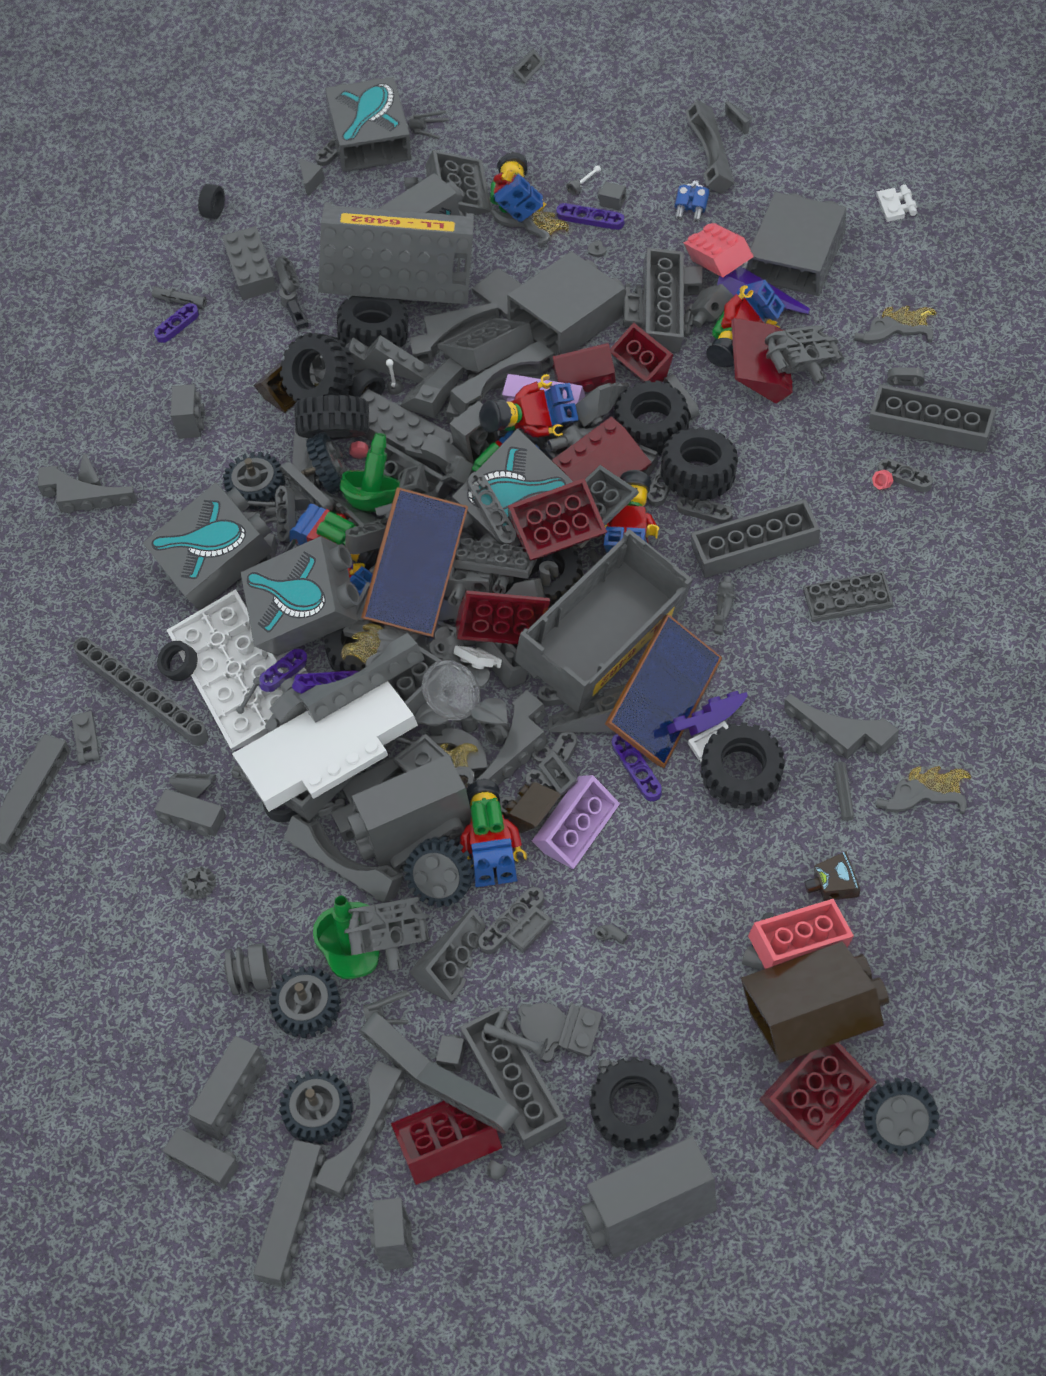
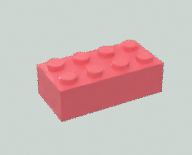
(718, 249)
(799, 933)

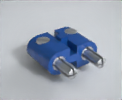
(692, 199)

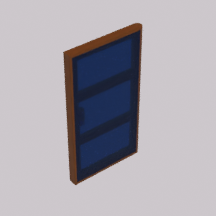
(414, 562)
(661, 688)

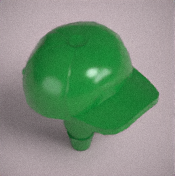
(370, 487)
(335, 944)

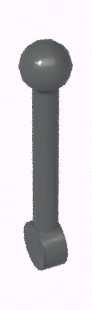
(240, 709)

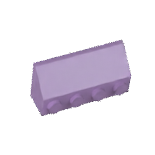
(515, 383)
(576, 821)

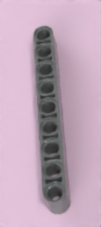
(118, 673)

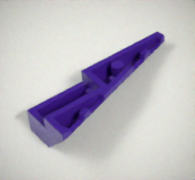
(741, 277)

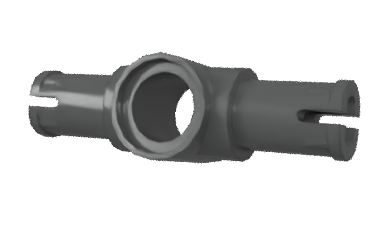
(568, 438)

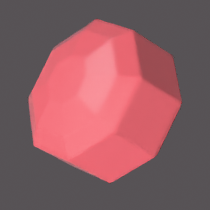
(358, 449)
(882, 479)

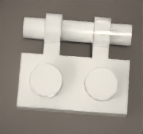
(891, 205)

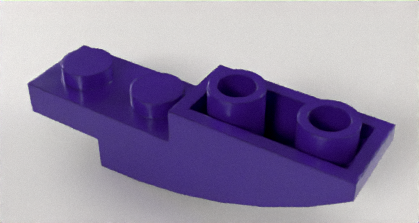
(712, 714)

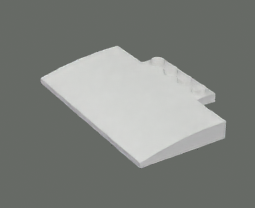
(228, 667)
(327, 752)

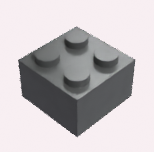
(187, 411)

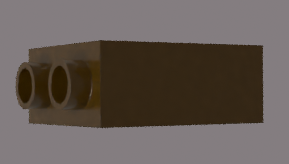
(814, 1001)

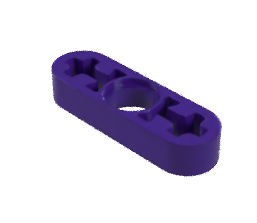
(177, 316)
(285, 662)

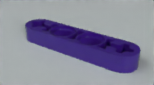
(591, 214)
(306, 681)
(638, 766)

